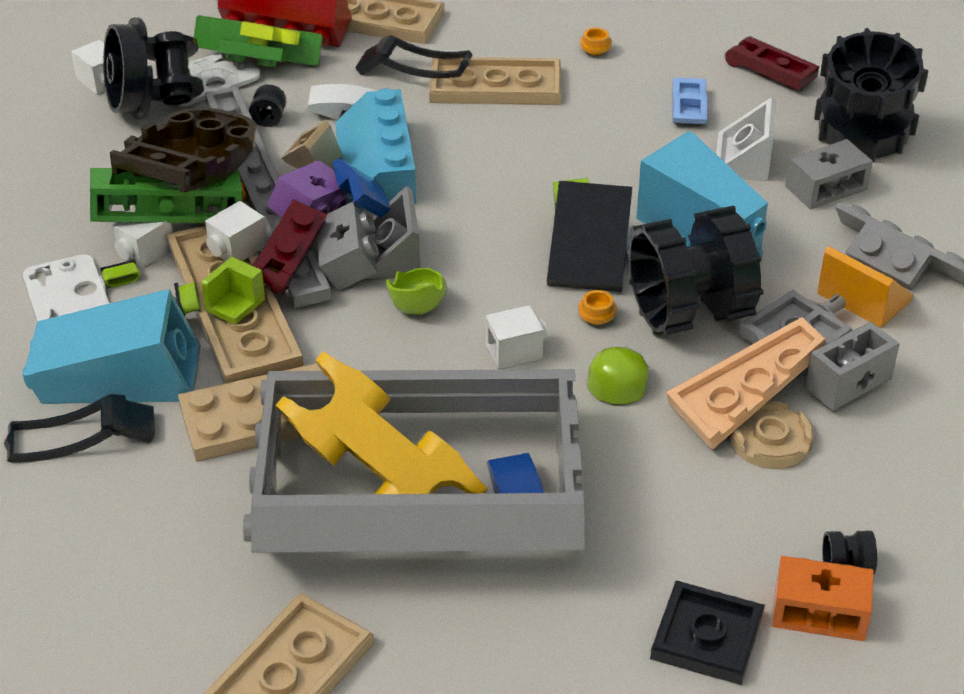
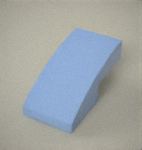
(689, 101)

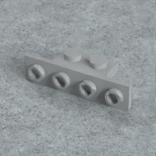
(893, 252)

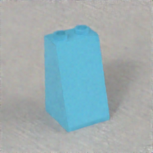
(692, 179)
(118, 348)

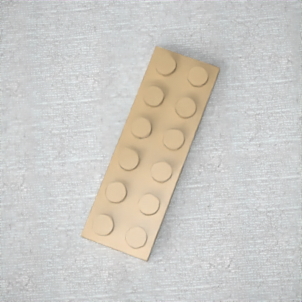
(242, 349)

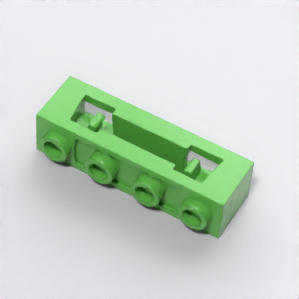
(155, 199)

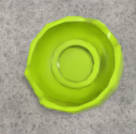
(417, 290)
(618, 375)

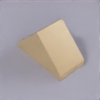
(314, 145)

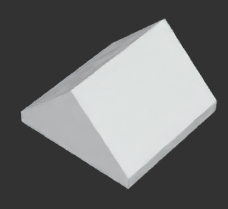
(749, 142)

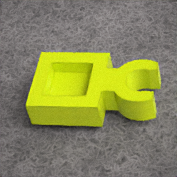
(261, 33)

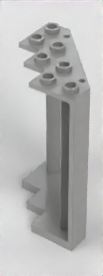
(421, 520)

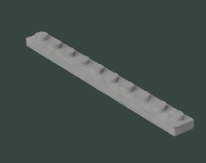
(259, 180)

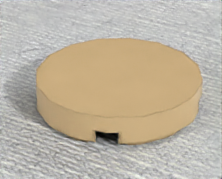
(774, 437)

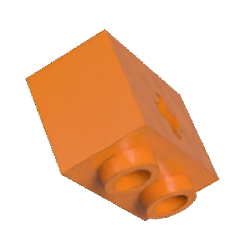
(823, 598)

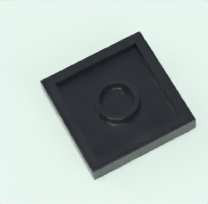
(707, 632)

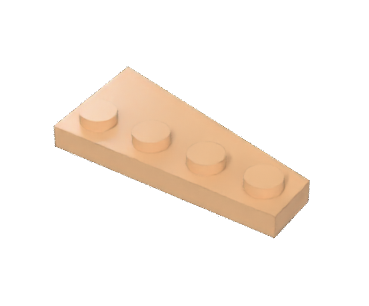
(740, 385)

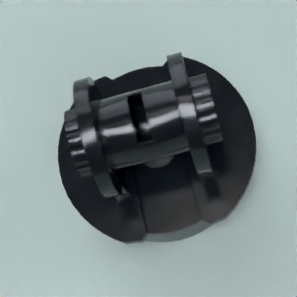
(130, 78)

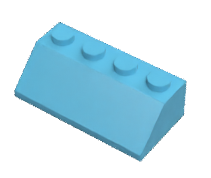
(378, 141)

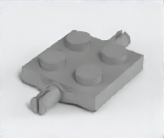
(792, 307)

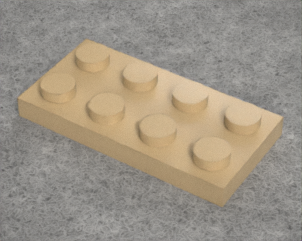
(225, 416)

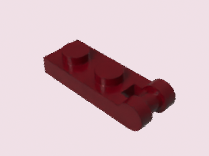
(772, 63)
(289, 245)

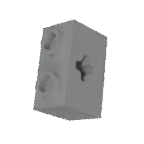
(828, 174)
(347, 246)
(851, 365)

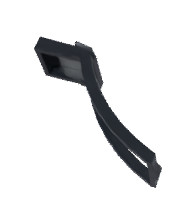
(381, 52)
(117, 419)

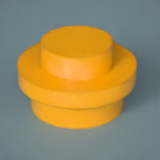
(596, 41)
(597, 307)

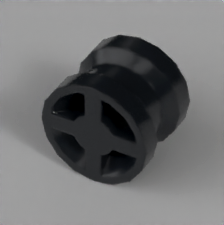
(267, 96)

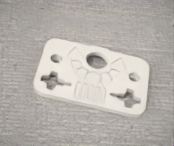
(215, 69)
(60, 286)

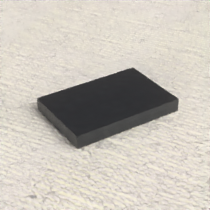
(589, 236)

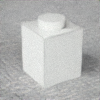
(89, 66)
(236, 232)
(142, 241)
(515, 337)

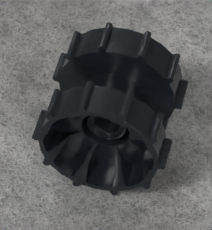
(871, 92)
(716, 265)

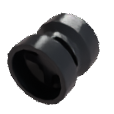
(853, 550)

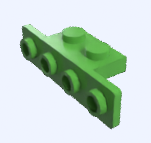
(225, 37)

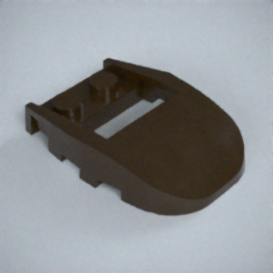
(190, 149)

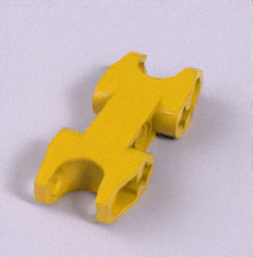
(354, 425)

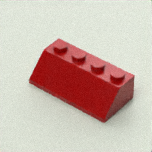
(314, 16)

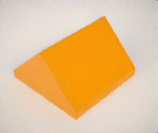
(863, 288)

